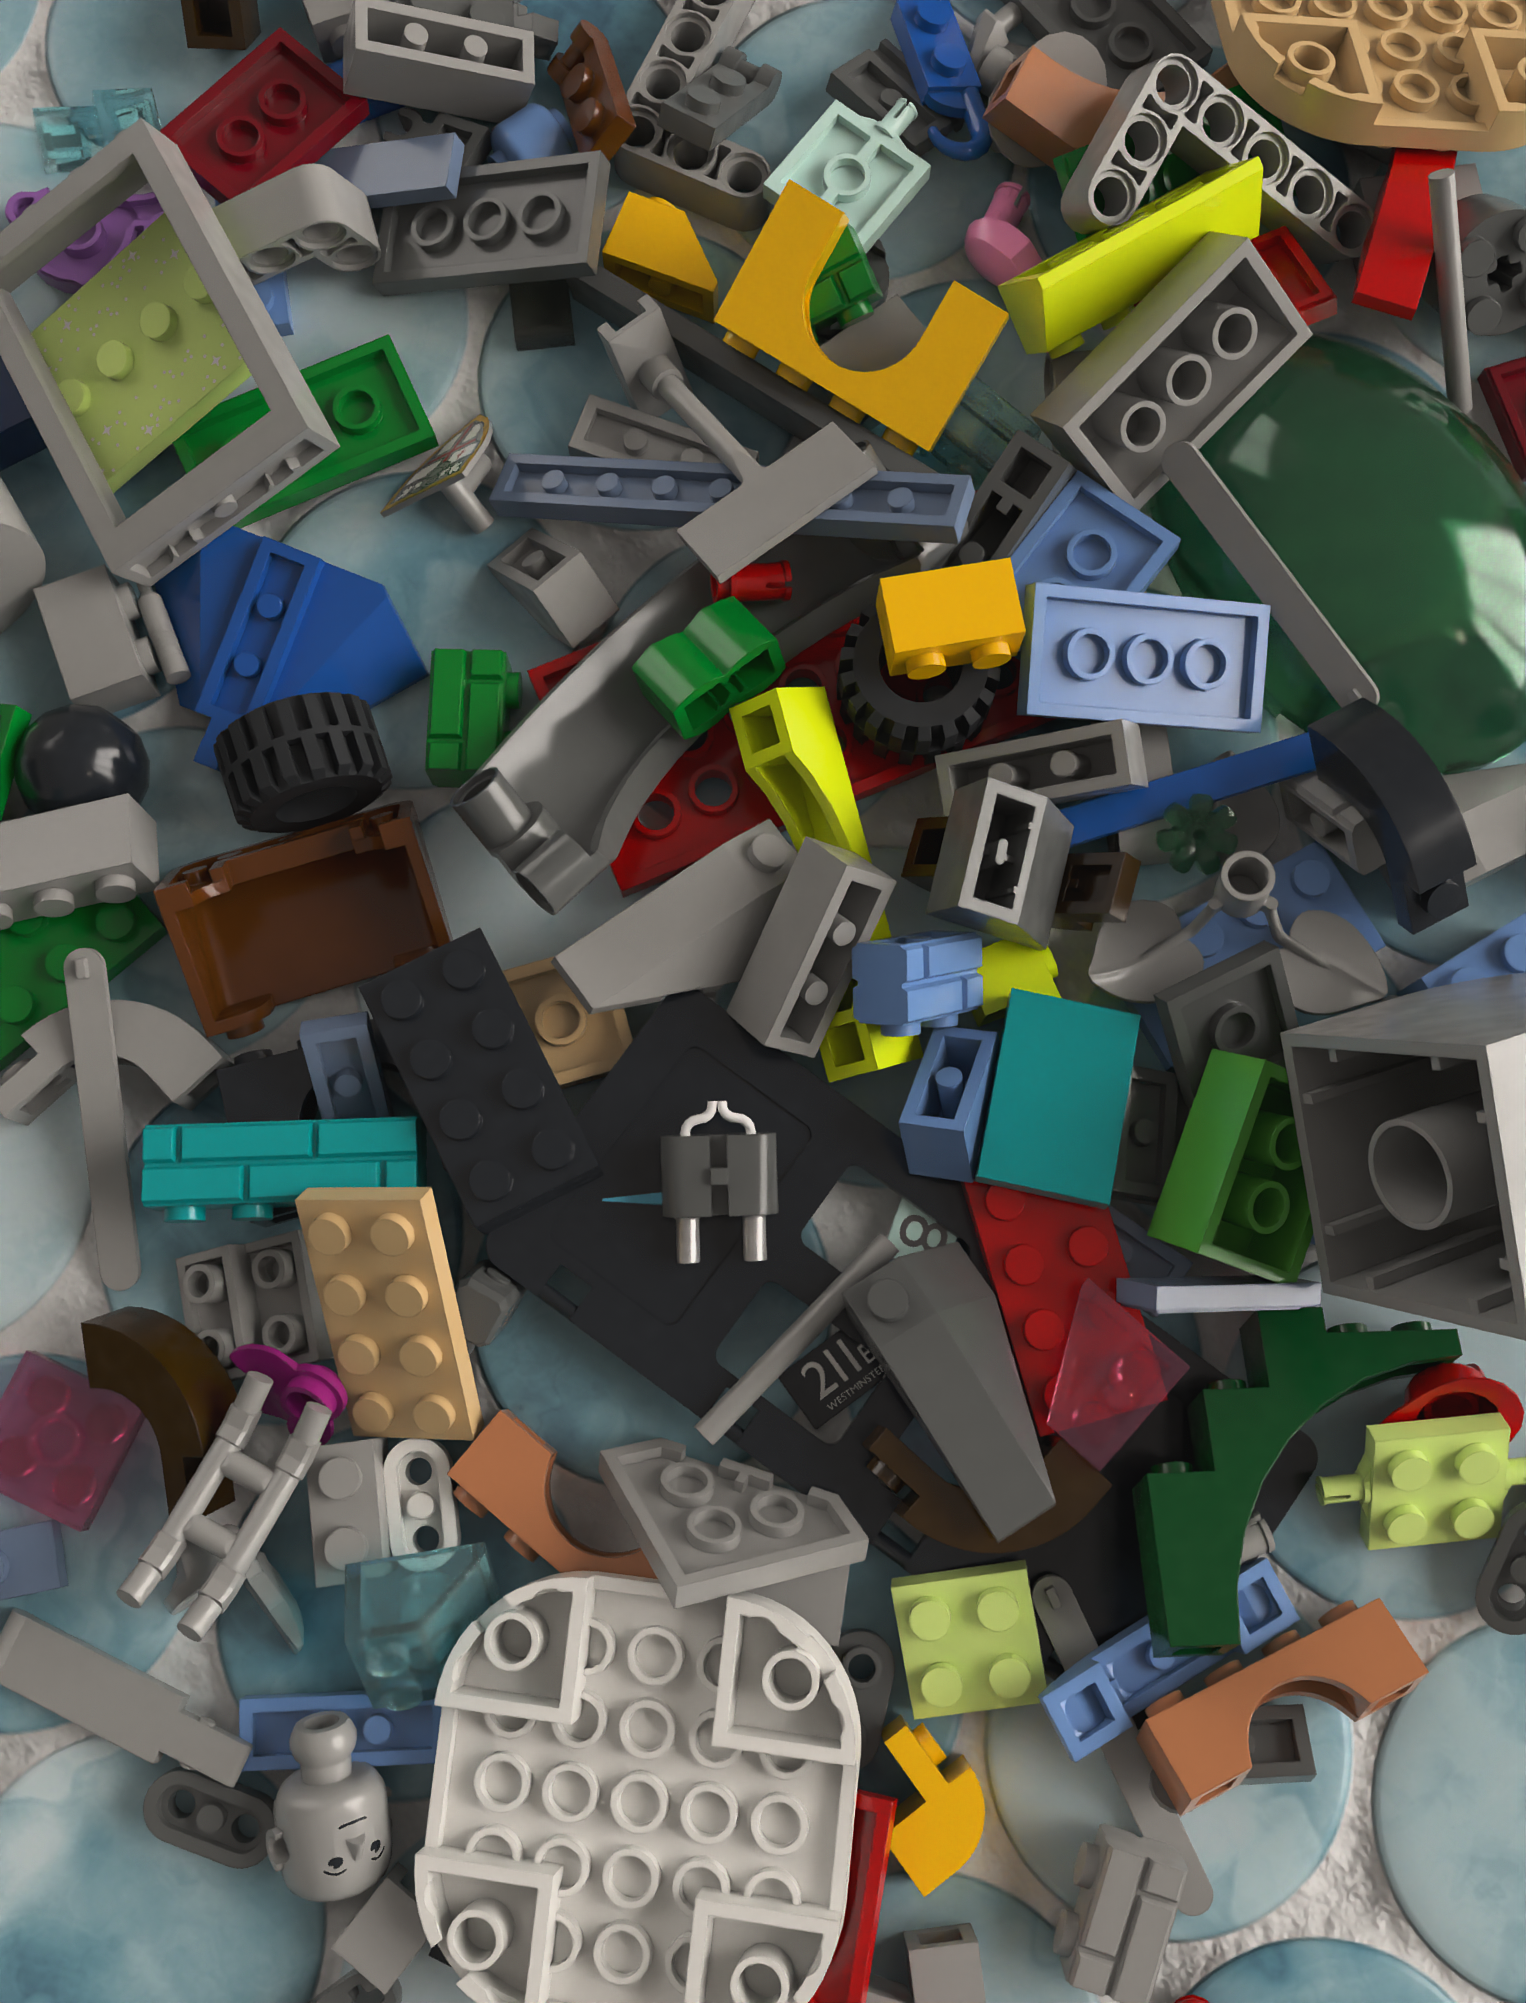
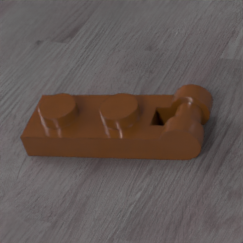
(592, 92)

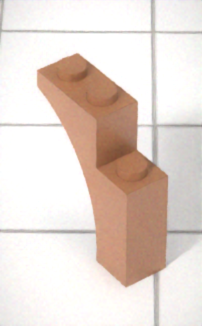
(1053, 108)

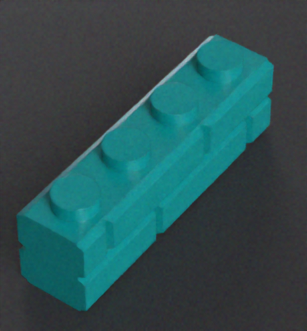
(273, 1162)

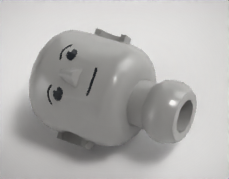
(330, 1814)

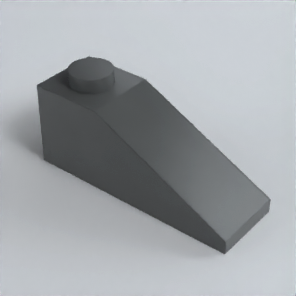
(1010, 501)

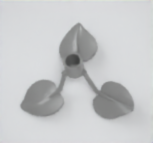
(1323, 956)

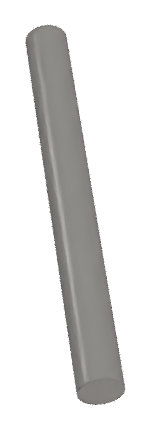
(1450, 287)
(792, 1342)

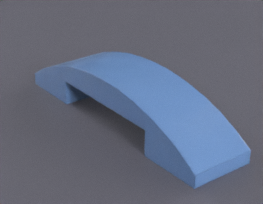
(1122, 1678)

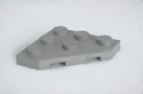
(724, 1525)

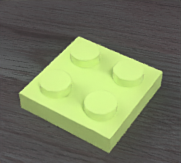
(969, 1639)

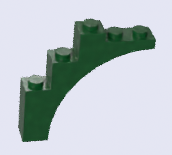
(1197, 1521)

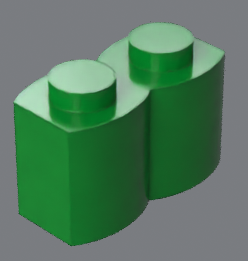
(709, 667)

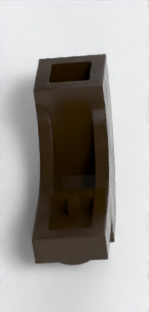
(171, 1382)

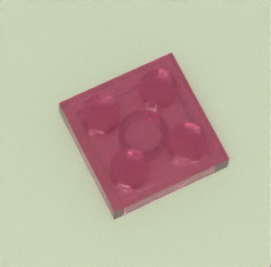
(62, 1440)

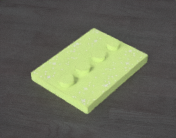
(140, 353)

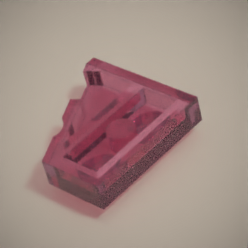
(1108, 1377)

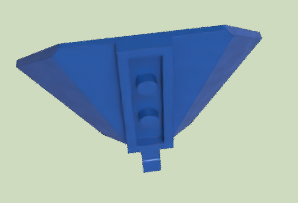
(280, 625)

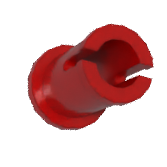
(756, 583)

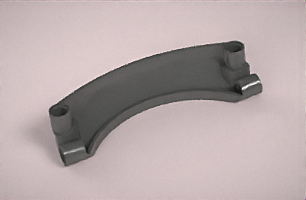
(594, 748)

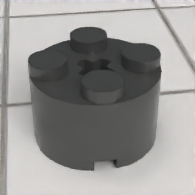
(1492, 265)

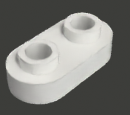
(417, 1504)

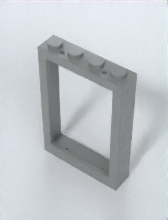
(242, 471)

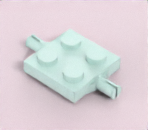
(856, 167)

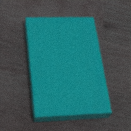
(1058, 1098)

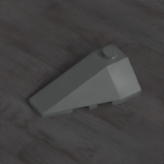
(953, 1366)

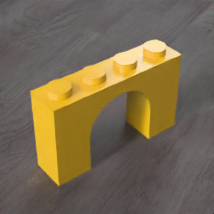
(772, 313)

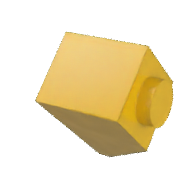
(661, 256)

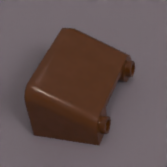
(302, 915)

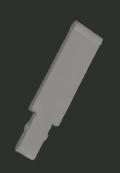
(113, 1699)

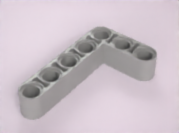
(682, 51)
(1233, 135)

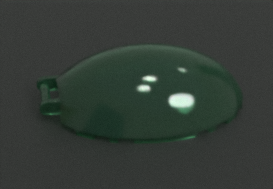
(1394, 530)

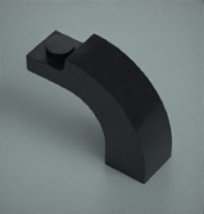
(1405, 804)

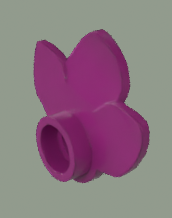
(293, 1385)

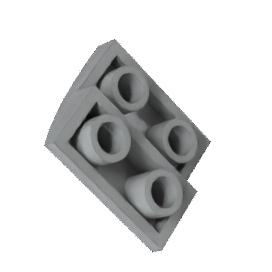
(255, 1296)

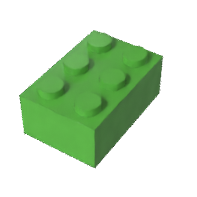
(1239, 1173)

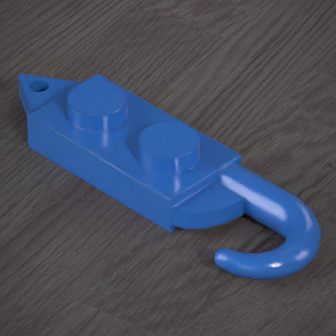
(942, 72)

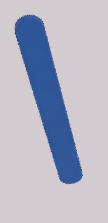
(1218, 779)

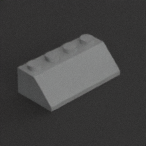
(1174, 367)

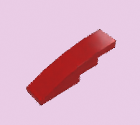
(1401, 234)

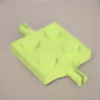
(1430, 1481)

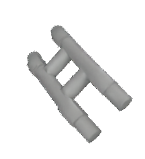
(189, 1524)

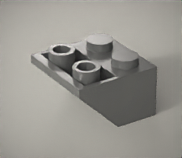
(1001, 862)

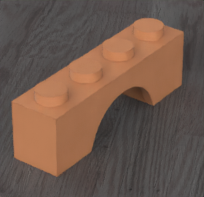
(511, 1477)
(1351, 1663)

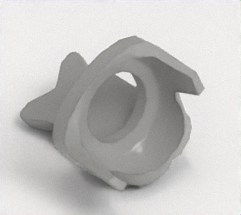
(261, 1581)

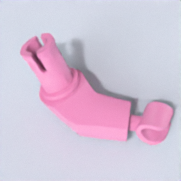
(995, 243)

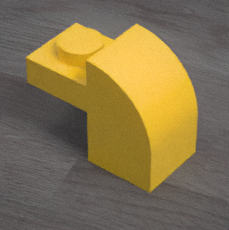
(945, 1816)

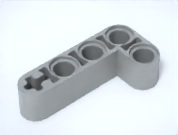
(299, 218)

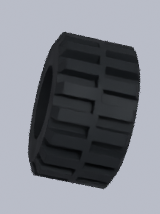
(900, 723)
(302, 762)

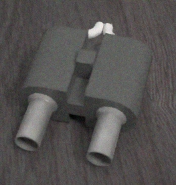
(719, 1177)

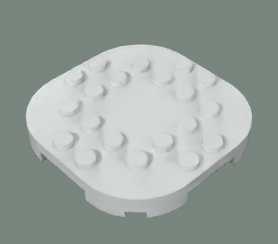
(639, 1799)

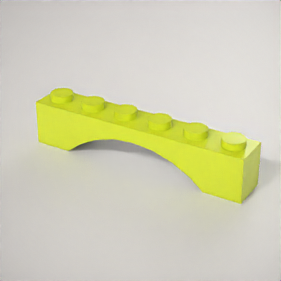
(799, 765)

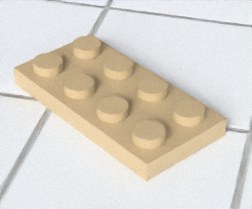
(391, 1311)

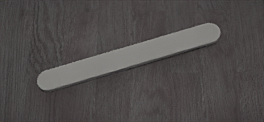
(1267, 574)
(102, 1118)
(1127, 1761)

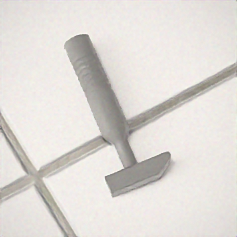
(162, 636)

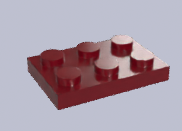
(264, 118)

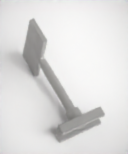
(771, 498)

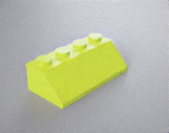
(1120, 265)

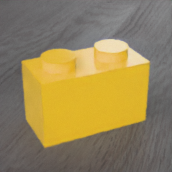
(950, 618)

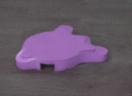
(98, 245)

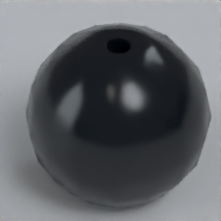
(79, 758)

